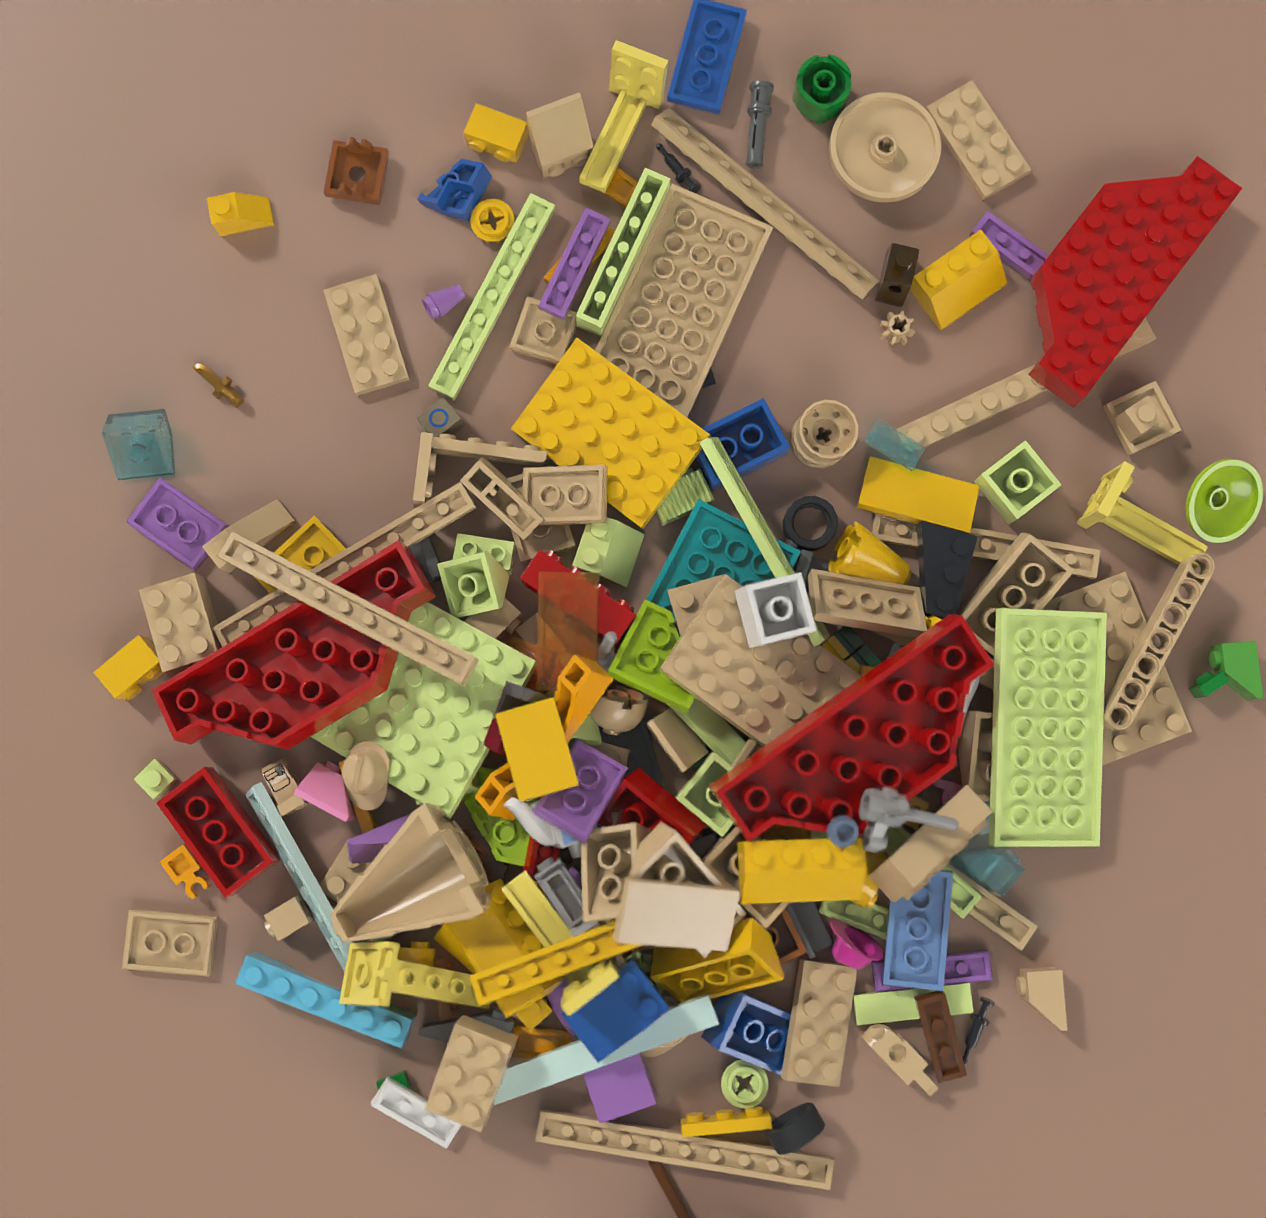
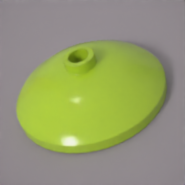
(1224, 500)

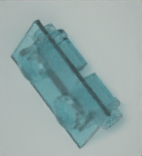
(894, 444)

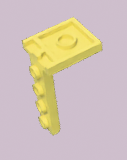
(639, 82)
(1134, 522)
(551, 929)
(375, 973)

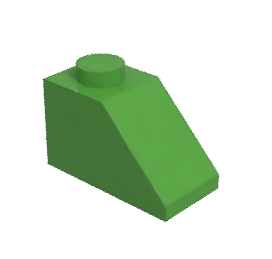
(1241, 667)

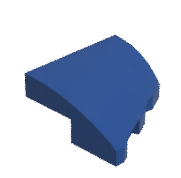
(458, 190)

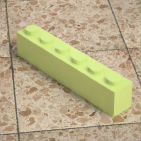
(622, 252)

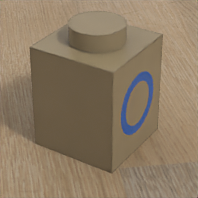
(440, 419)

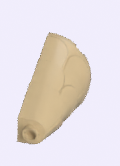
(415, 881)

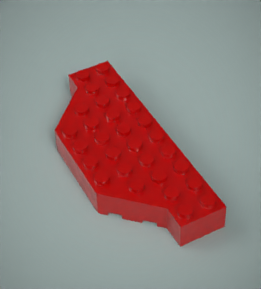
(1117, 268)
(296, 666)
(878, 733)

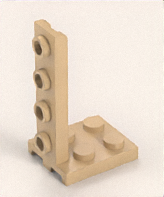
(472, 449)

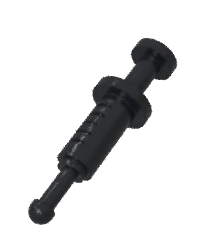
(682, 174)
(977, 1027)

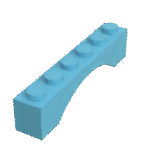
(298, 990)

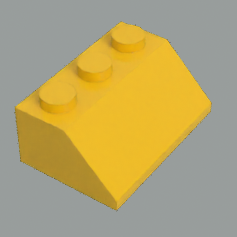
(959, 280)

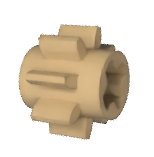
(897, 321)

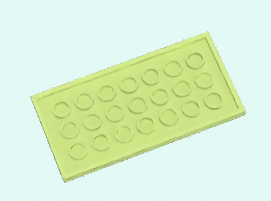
(1047, 728)

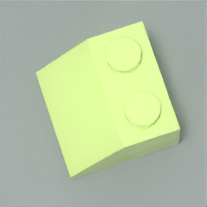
(609, 550)

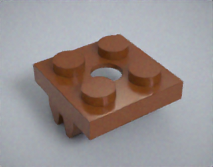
(353, 154)

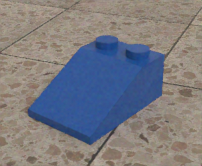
(618, 1012)
(750, 1030)

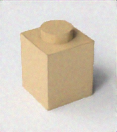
(1139, 418)
(288, 918)

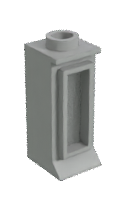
(563, 894)

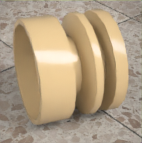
(827, 419)

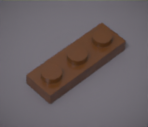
(940, 1036)

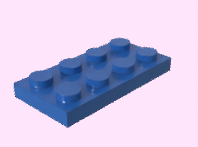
(706, 55)

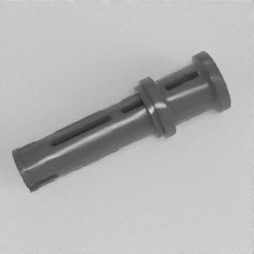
(759, 112)

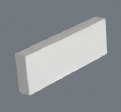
(409, 1110)

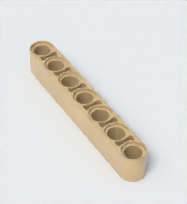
(1168, 635)

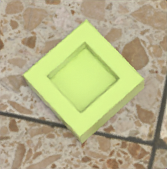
(155, 779)

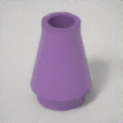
(442, 301)

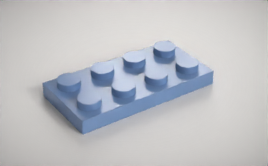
(919, 936)

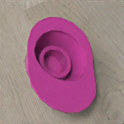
(854, 946)

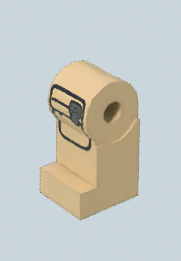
(283, 784)

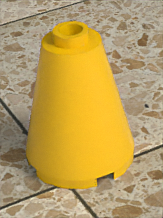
(868, 557)

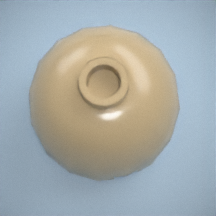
(619, 710)

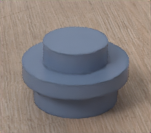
(842, 831)

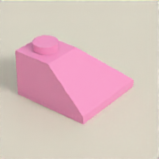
(327, 790)

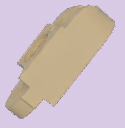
(899, 1056)

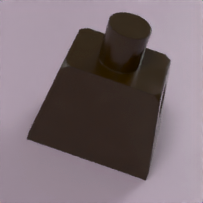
(897, 271)

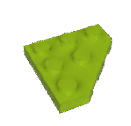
(643, 653)
(505, 836)

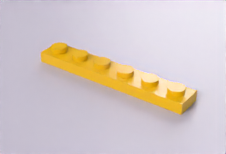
(547, 964)

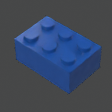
(750, 440)

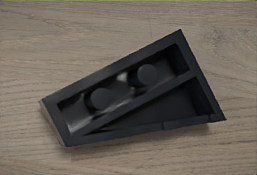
(943, 567)

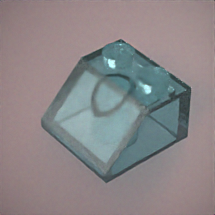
(140, 444)
(990, 868)

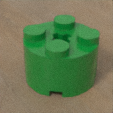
(822, 88)

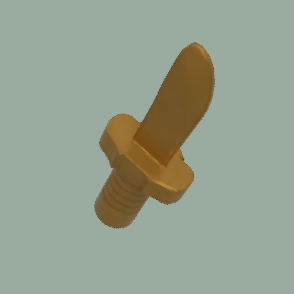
(222, 386)

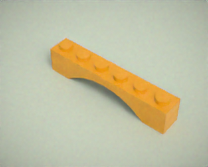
(577, 693)

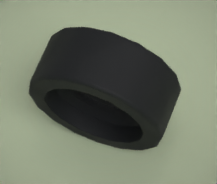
(810, 502)
(795, 1128)

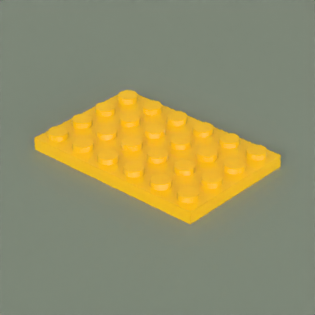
(605, 417)

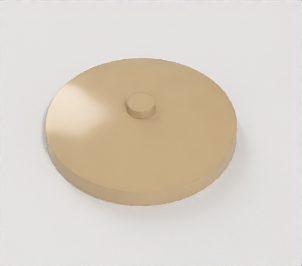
(884, 147)

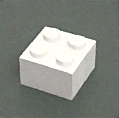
(775, 610)

